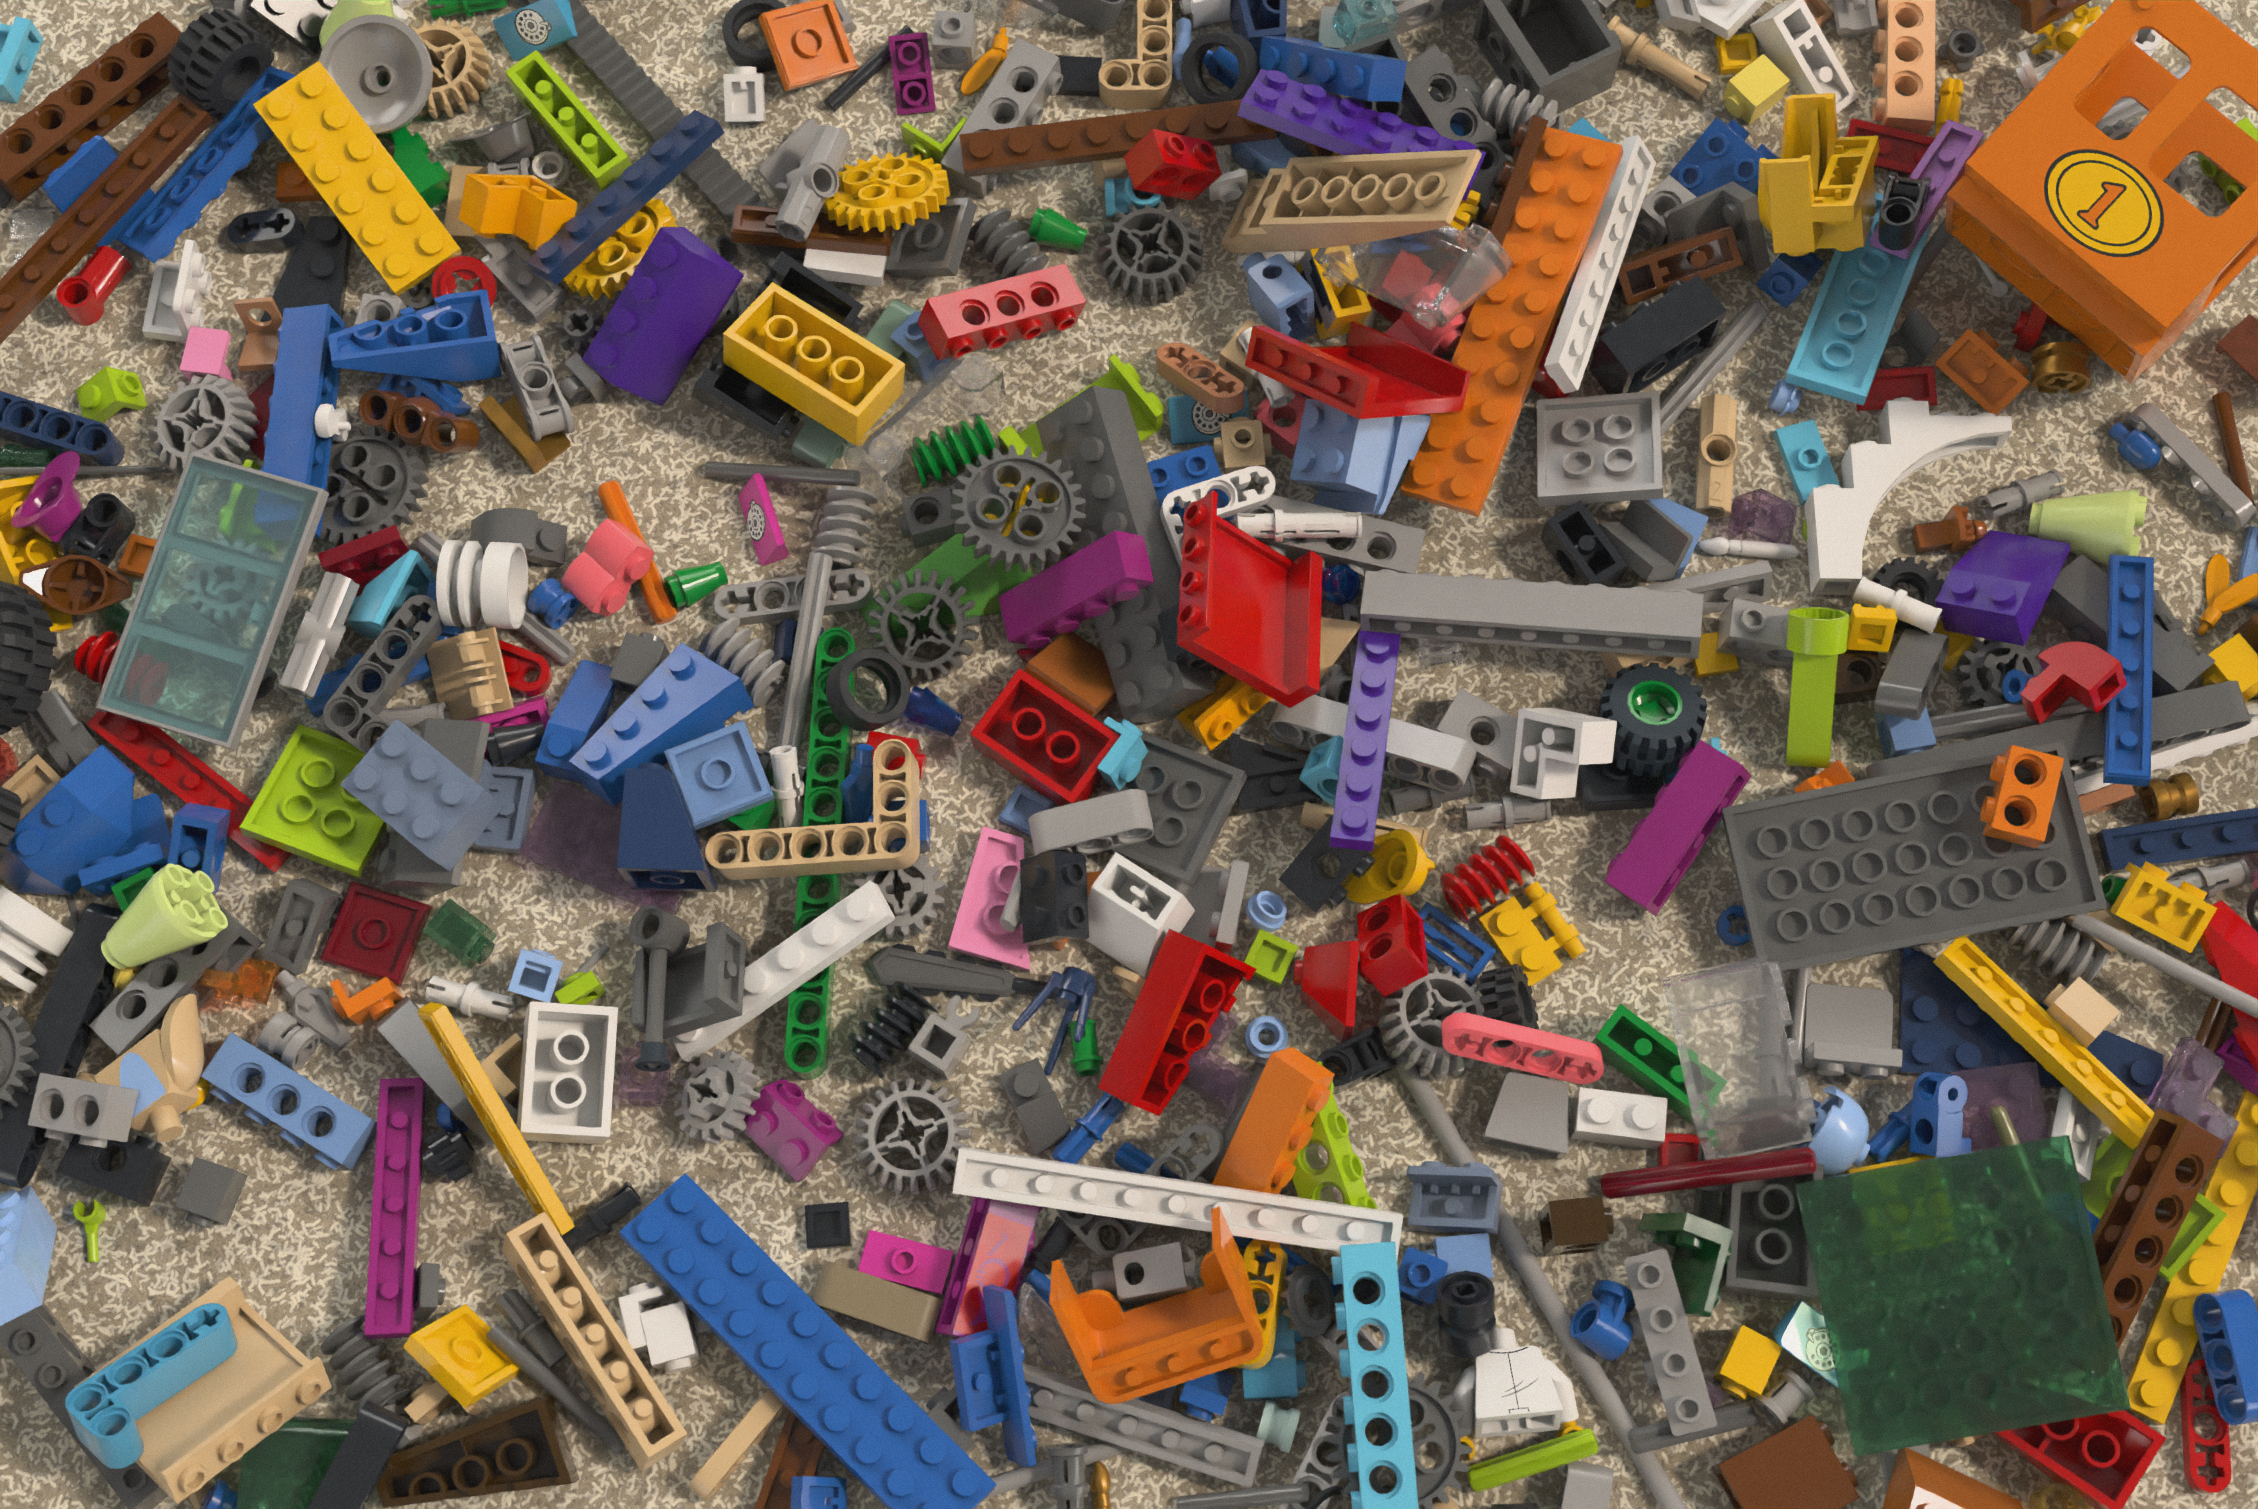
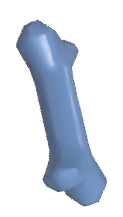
(1182, 42)

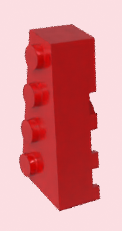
(1171, 1020)

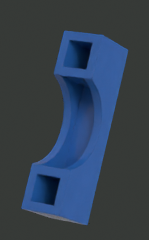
(1336, 71)

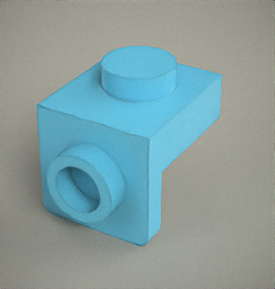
(1125, 756)

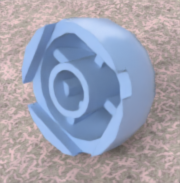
(1839, 1133)

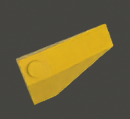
(24, 546)

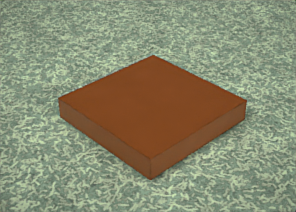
(1074, 672)

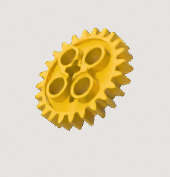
(887, 192)
(617, 257)

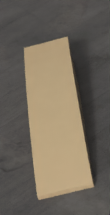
(1350, 200)

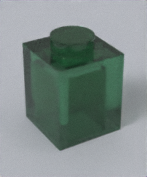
(461, 934)

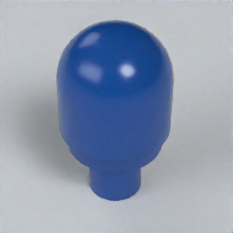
(2136, 446)

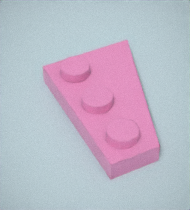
(984, 897)

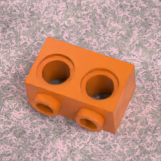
(2032, 800)

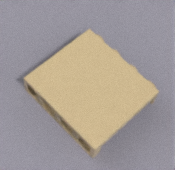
(231, 1405)

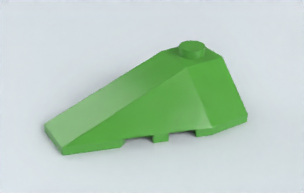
(982, 584)

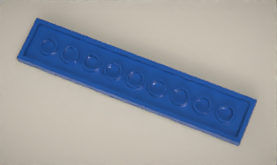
(802, 1354)

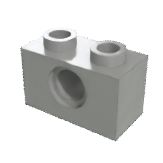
(1471, 715)

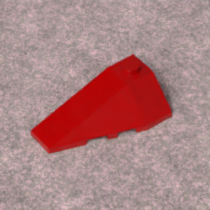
(2233, 950)
(2093, 1454)

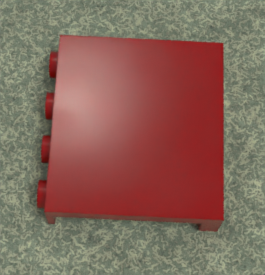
(1363, 378)
(1249, 606)

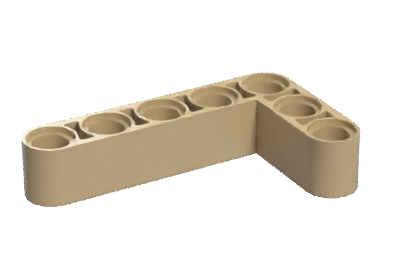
(837, 837)

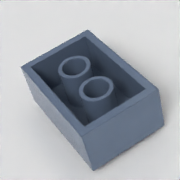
(422, 795)

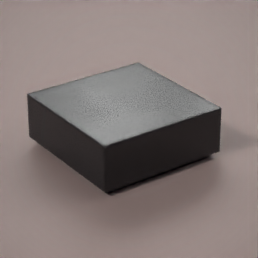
(828, 1226)

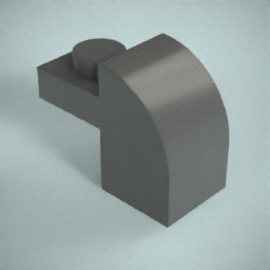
(541, 539)

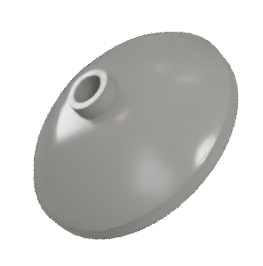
(367, 51)

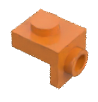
(369, 1003)

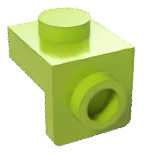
(109, 393)

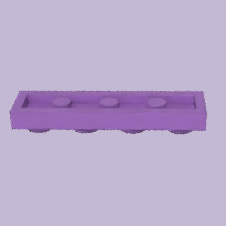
(1945, 165)

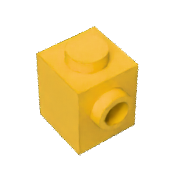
(2234, 662)

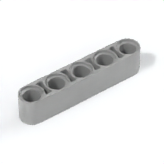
(1411, 750)

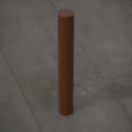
(2232, 443)

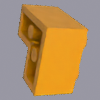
(515, 207)

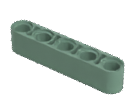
(817, 443)

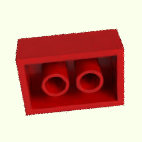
(1044, 740)

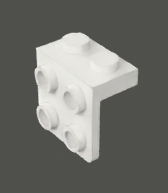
(177, 296)

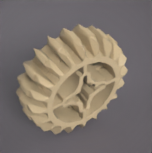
(451, 50)

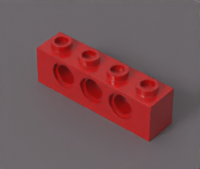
(1001, 312)

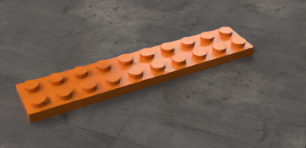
(1515, 320)

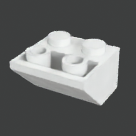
(1133, 914)

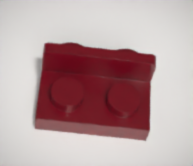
(366, 556)

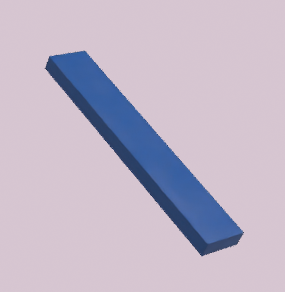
(2131, 642)

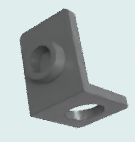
(1916, 337)

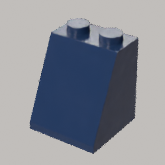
(657, 837)

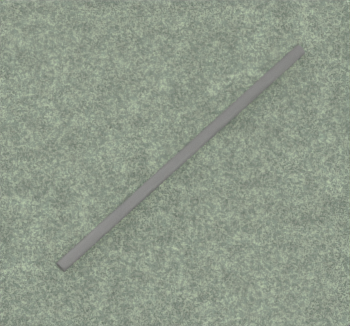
(1544, 1294)

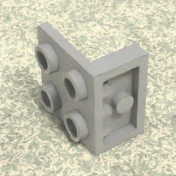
(1217, 904)

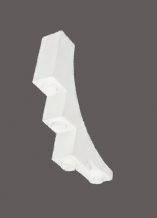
(1870, 470)

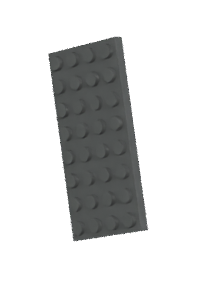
(1902, 864)

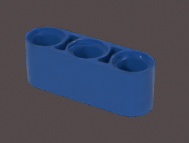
(2229, 1344)

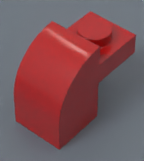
(2072, 671)

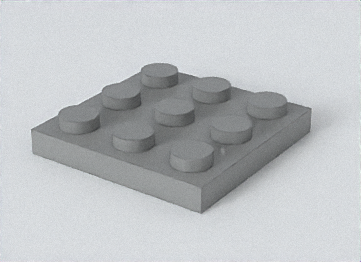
(1599, 449)

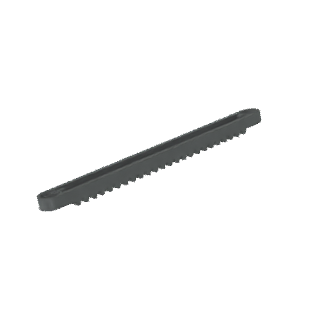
(657, 117)

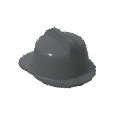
(504, 141)

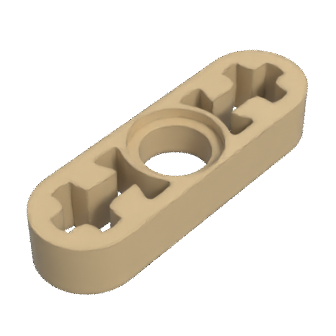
(731, 1451)

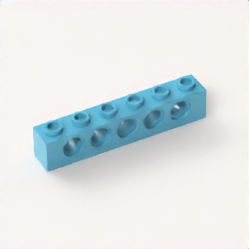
(1377, 1264)

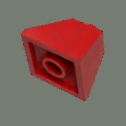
(1330, 984)

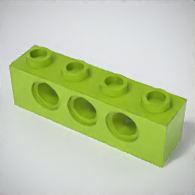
(567, 121)
(1343, 1169)

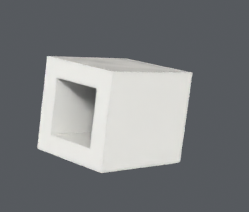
(670, 1337)

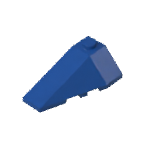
(438, 342)

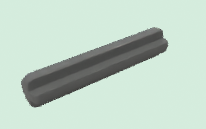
(1661, 1436)

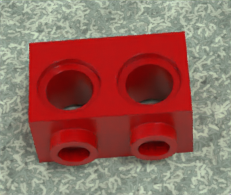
(1172, 165)
(1391, 945)

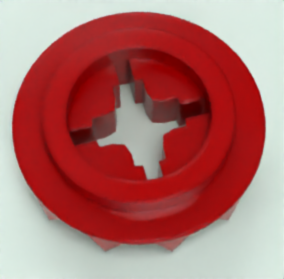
(468, 269)

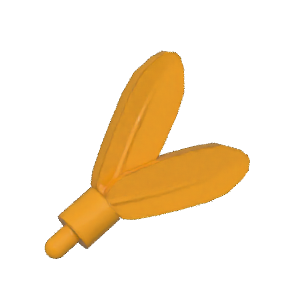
(987, 65)
(2220, 596)

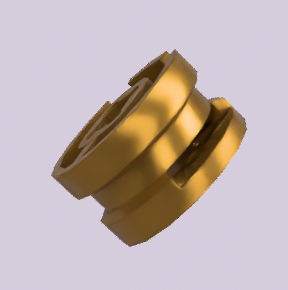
(2060, 367)

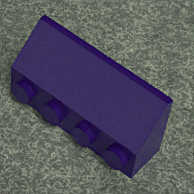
(663, 315)

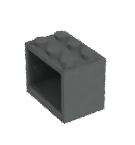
(1549, 47)

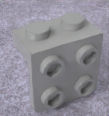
(1849, 1032)

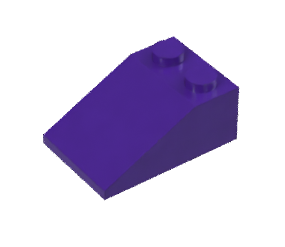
(2001, 586)

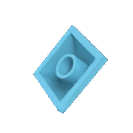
(388, 593)

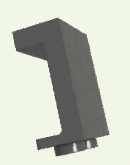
(701, 983)

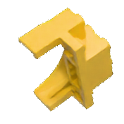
(1821, 184)

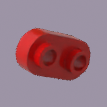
(519, 663)

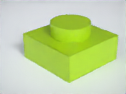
(1271, 957)
(580, 989)

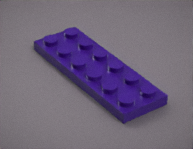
(1338, 122)

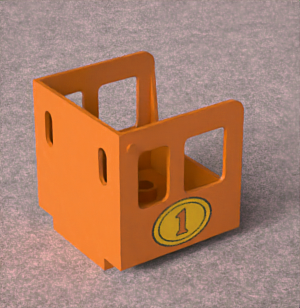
(2089, 217)

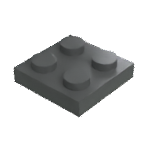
(933, 244)

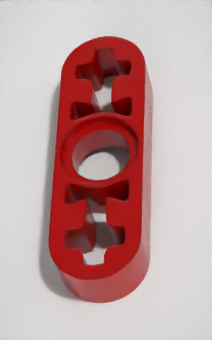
(2222, 1460)

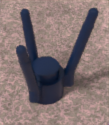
(1073, 992)

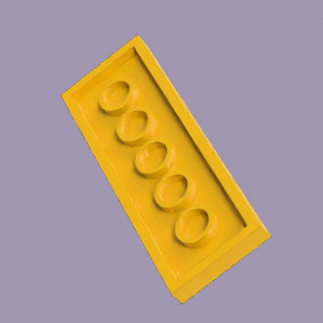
(357, 178)

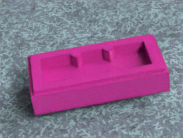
(906, 1262)

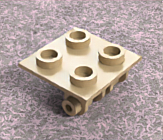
(470, 674)

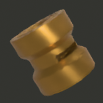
(2170, 796)

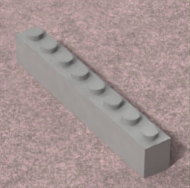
(1533, 613)

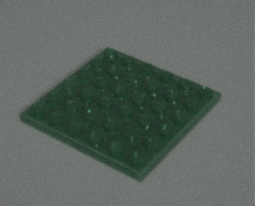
(1962, 1295)

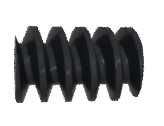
(889, 1028)

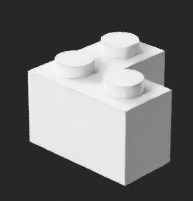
(1551, 748)

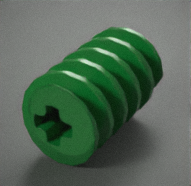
(951, 449)

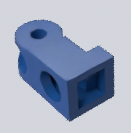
(1938, 1115)

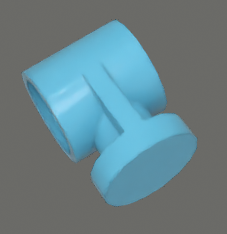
(1121, 193)

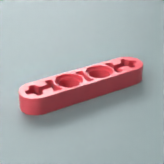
(1473, 1038)

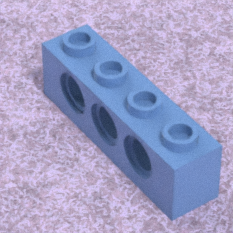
(240, 1061)

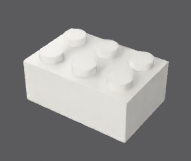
(567, 1073)

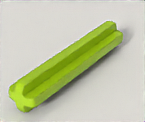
(1532, 1460)

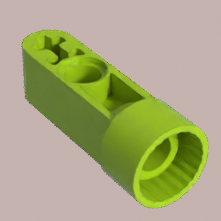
(1816, 639)

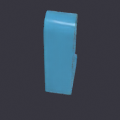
(129, 1388)

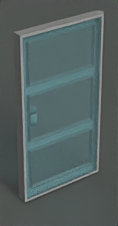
(212, 600)

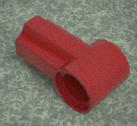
(93, 284)

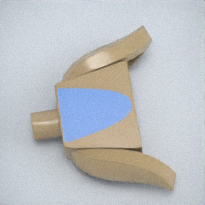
(163, 1069)

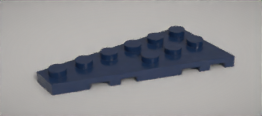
(1949, 1032)

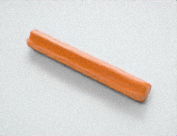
(651, 583)

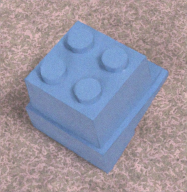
(1352, 458)

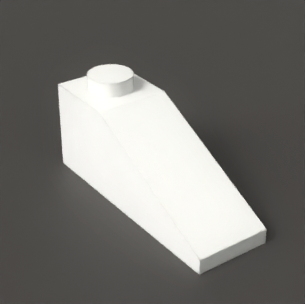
(1802, 52)

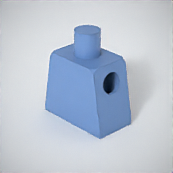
(1280, 295)

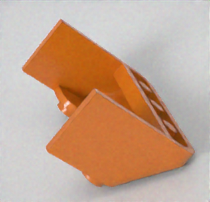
(1167, 1339)

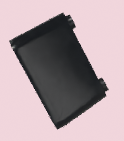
(745, 400)

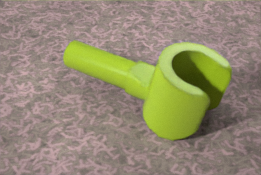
(91, 1226)

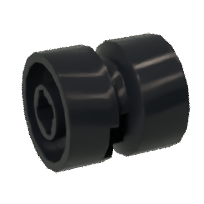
(1466, 1314)

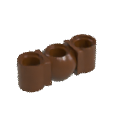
(402, 419)

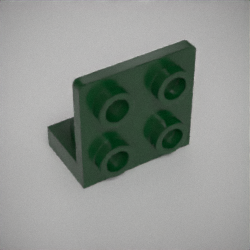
(1698, 1257)

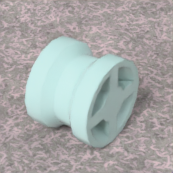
(1278, 1425)

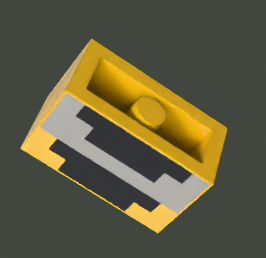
(1333, 305)

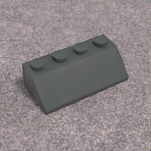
(402, 863)

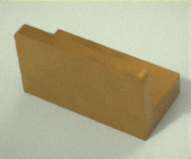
(511, 425)

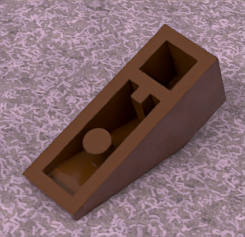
(1658, 268)

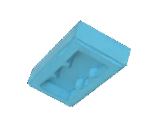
(1805, 458)

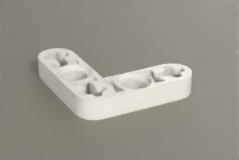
(1187, 495)

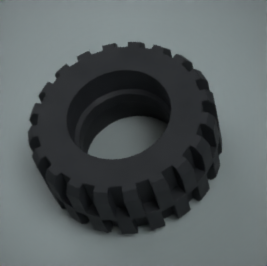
(24, 654)

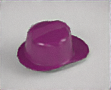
(53, 500)

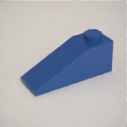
(575, 719)

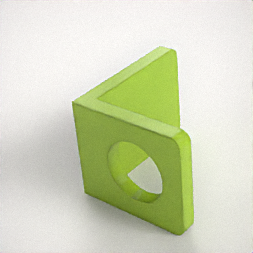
(925, 145)

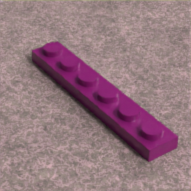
(395, 1209)

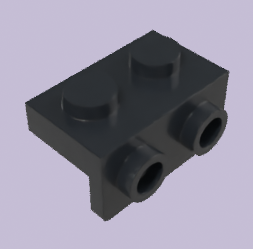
(1054, 897)

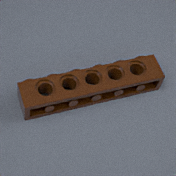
(86, 106)
(2150, 1210)

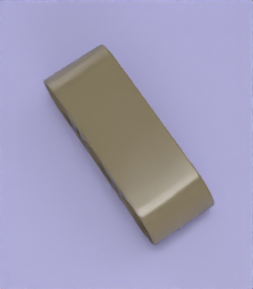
(877, 1302)

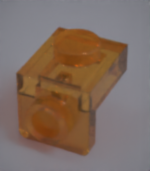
(250, 985)

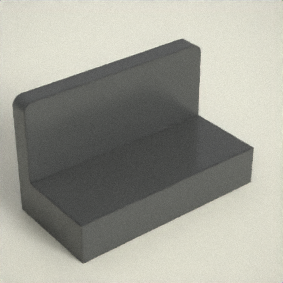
(1648, 541)

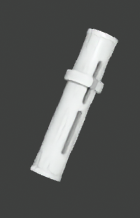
(1300, 525)

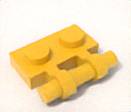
(1520, 941)

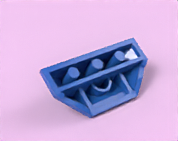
(71, 826)

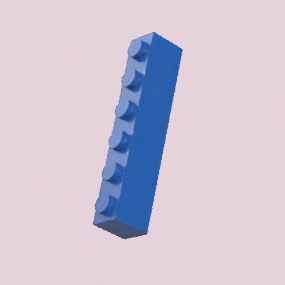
(301, 385)

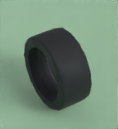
(736, 17)
(1192, 66)
(894, 681)

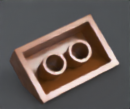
(1927, 1484)

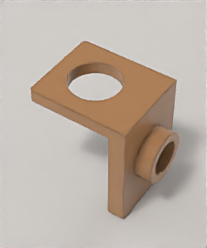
(262, 338)

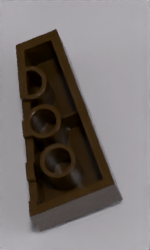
(483, 1459)

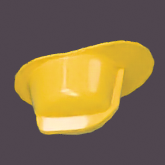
(1398, 868)

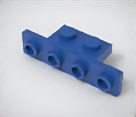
(992, 1377)

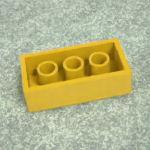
(813, 363)

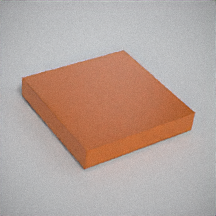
(808, 43)

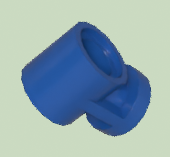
(1601, 1322)

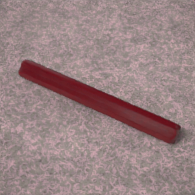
(1709, 1173)

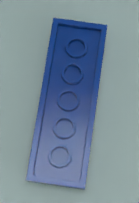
(202, 174)

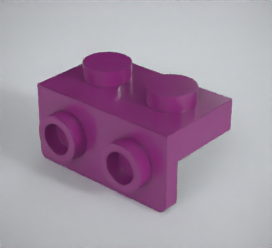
(791, 1128)

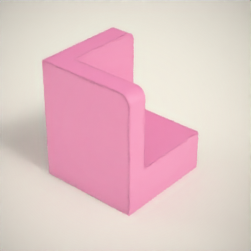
(206, 353)

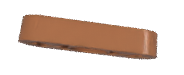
(1218, 391)

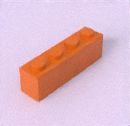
(1275, 1123)

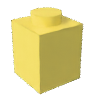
(1755, 90)

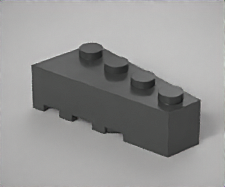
(2081, 607)

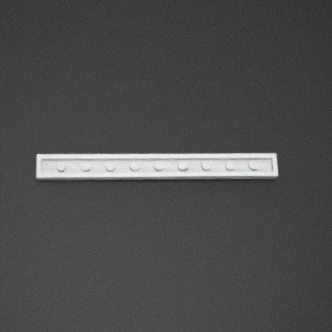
(1171, 1201)

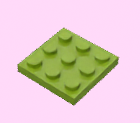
(309, 810)

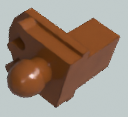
(1951, 533)

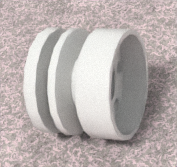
(482, 584)
(22, 935)

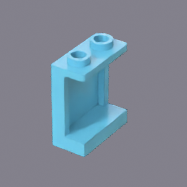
(17, 54)

